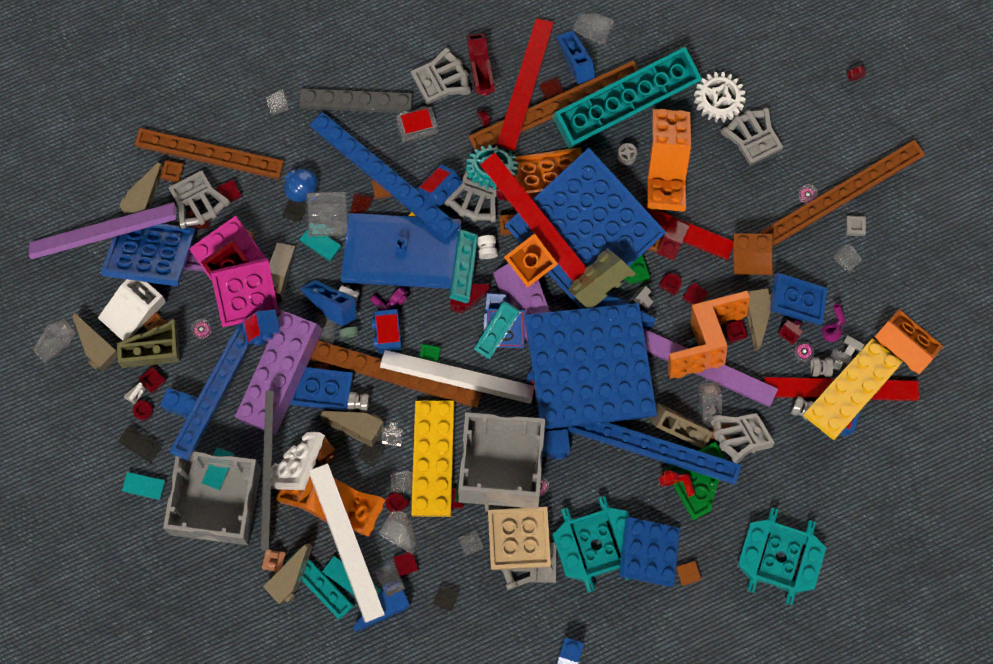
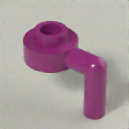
(398, 297)
(833, 331)

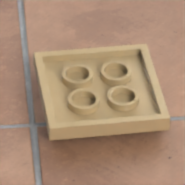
(519, 538)

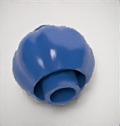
(299, 184)

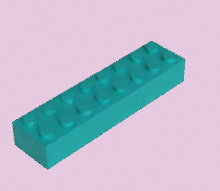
(626, 97)

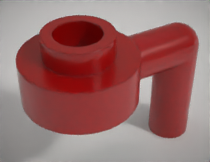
(669, 478)

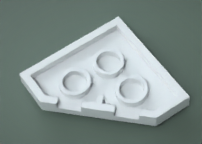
(293, 469)

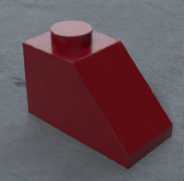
(672, 239)
(477, 293)

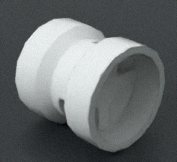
(487, 247)

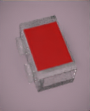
(416, 124)

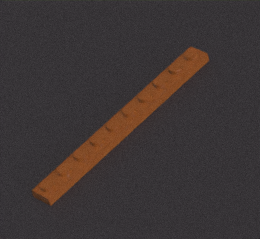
(543, 112)
(844, 192)
(370, 367)

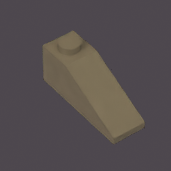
(143, 192)
(280, 267)
(758, 315)
(95, 347)
(357, 425)
(681, 426)
(288, 578)

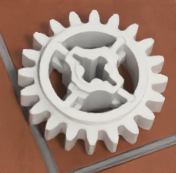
(724, 84)

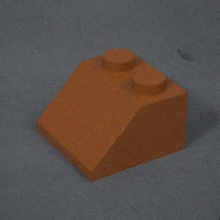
(753, 254)

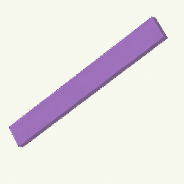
(102, 231)
(723, 375)

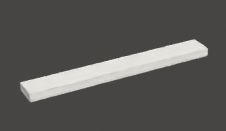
(457, 376)
(346, 543)

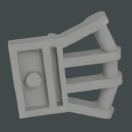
(430, 83)
(758, 146)
(473, 188)
(191, 190)
(752, 434)
(537, 575)

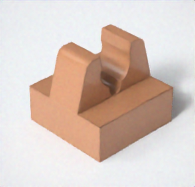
(273, 560)

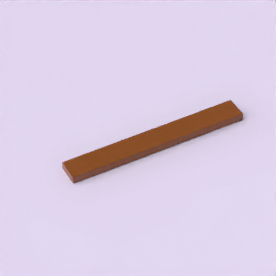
(209, 153)

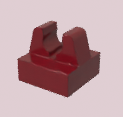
(791, 331)

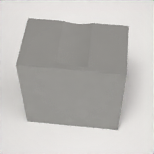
(501, 460)
(207, 512)

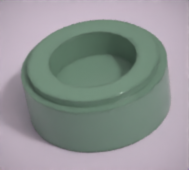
(348, 332)

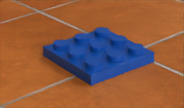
(649, 552)

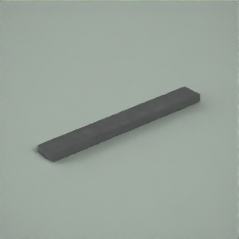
(267, 469)

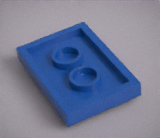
(798, 299)
(323, 389)

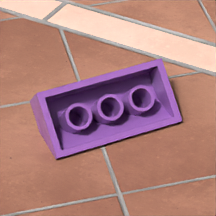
(518, 295)

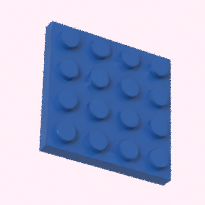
(150, 254)

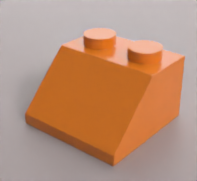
(531, 260)

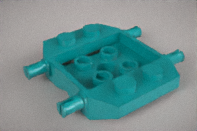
(586, 530)
(782, 540)

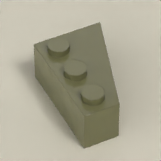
(600, 278)
(151, 348)

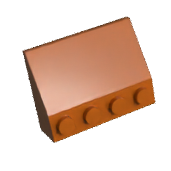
(541, 169)

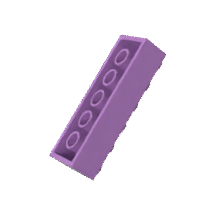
(279, 370)

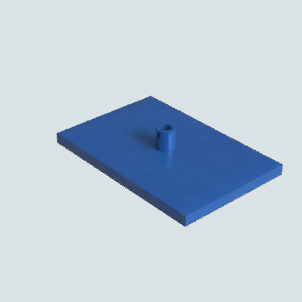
(397, 252)

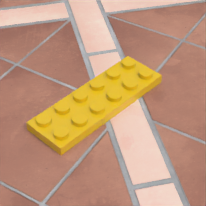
(852, 389)
(433, 459)

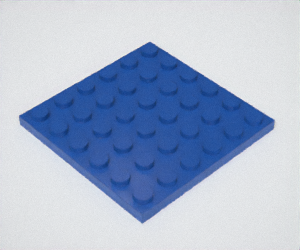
(591, 215)
(590, 366)

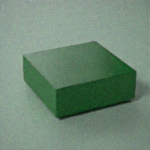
(430, 352)

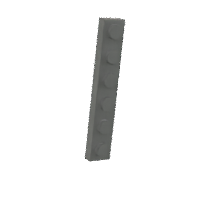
(355, 100)

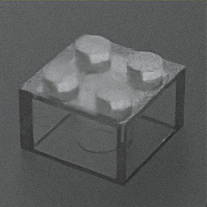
(326, 214)

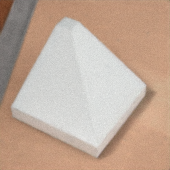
(135, 393)

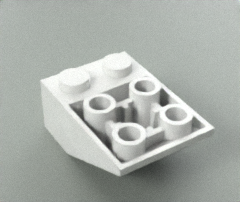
(131, 308)

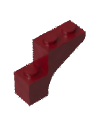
(480, 64)

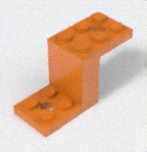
(668, 160)
(706, 323)
(360, 507)

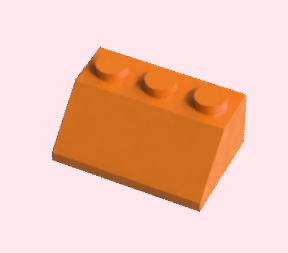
(908, 342)

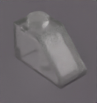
(594, 27)
(54, 340)
(710, 402)
(400, 531)

